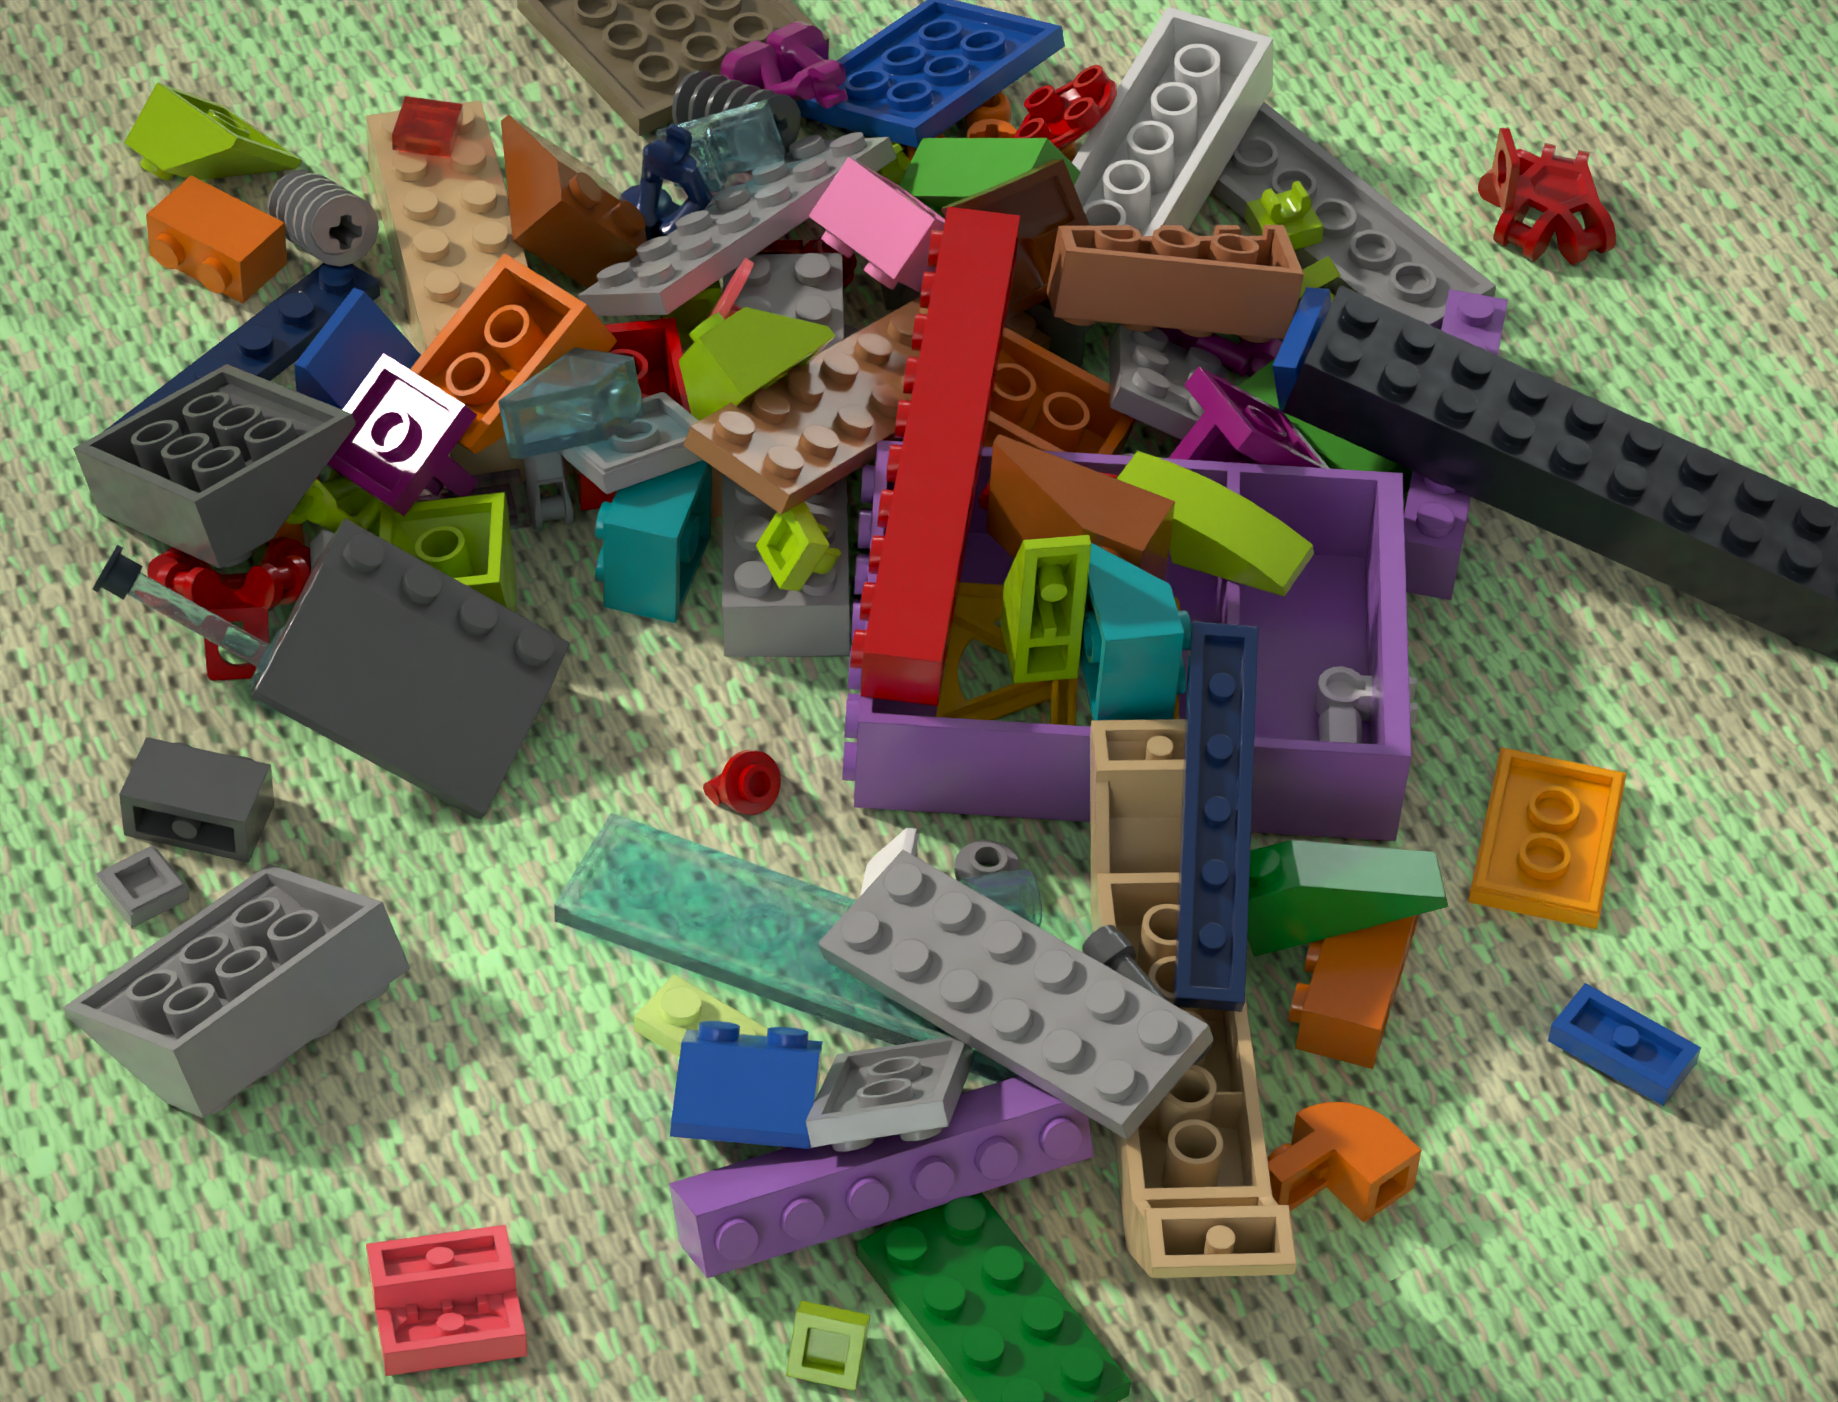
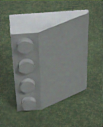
(242, 987)

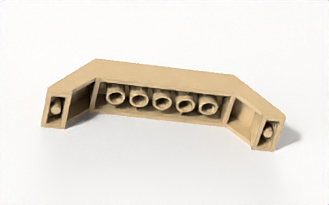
(1198, 1163)

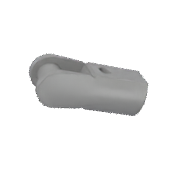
(544, 470)

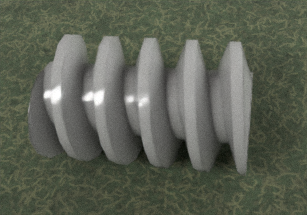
(324, 217)

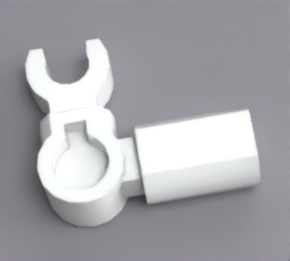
(1346, 701)

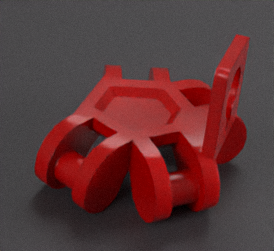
(1555, 188)
(237, 596)

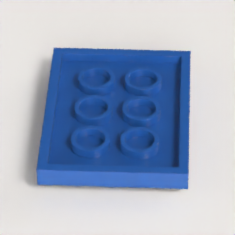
(934, 69)

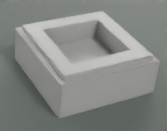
(142, 886)

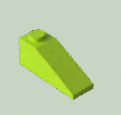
(1046, 608)

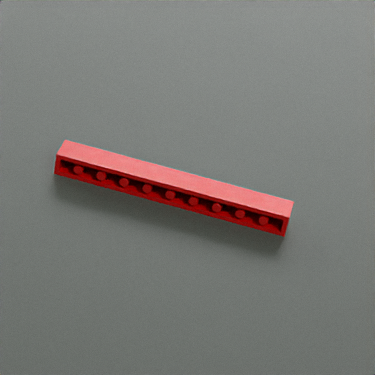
(939, 458)

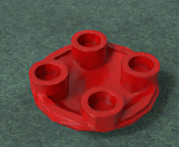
(1070, 110)

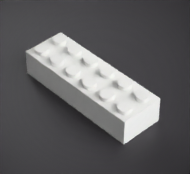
(1173, 123)

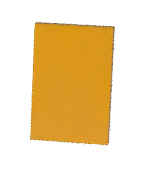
(1548, 838)

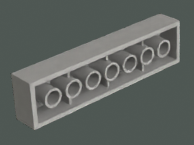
(755, 612)

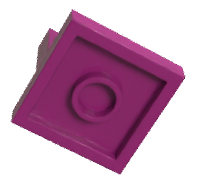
(1241, 428)
(403, 438)

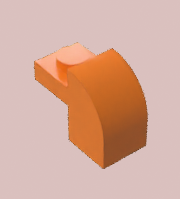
(1349, 1152)

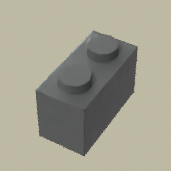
(197, 799)

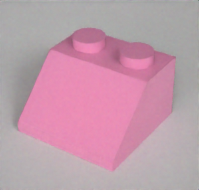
(878, 222)

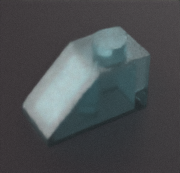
(571, 403)

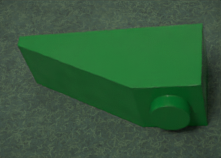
(1331, 889)

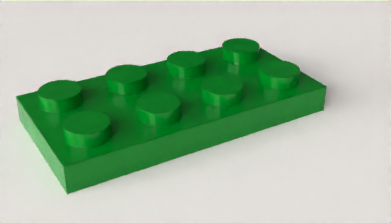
(988, 1308)

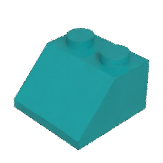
(655, 541)
(1131, 642)

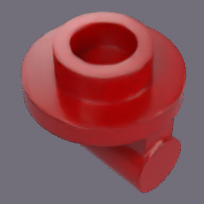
(746, 783)

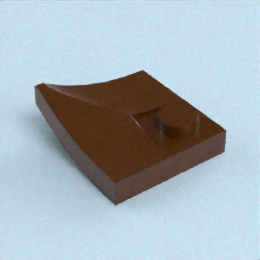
(1044, 201)

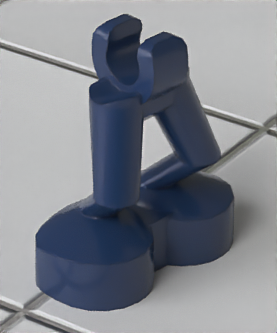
(670, 162)

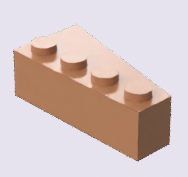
(1177, 280)

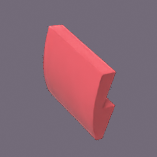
(446, 1300)

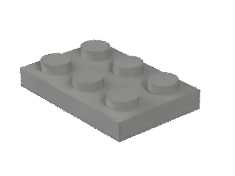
(1151, 377)
(889, 1093)

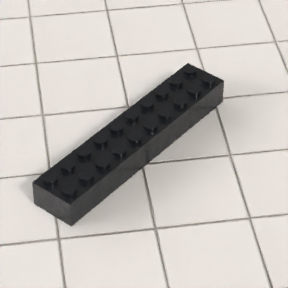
(1574, 467)

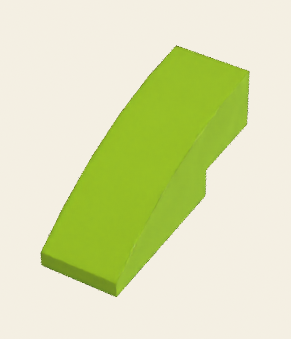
(1221, 529)

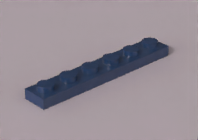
(278, 332)
(1216, 817)

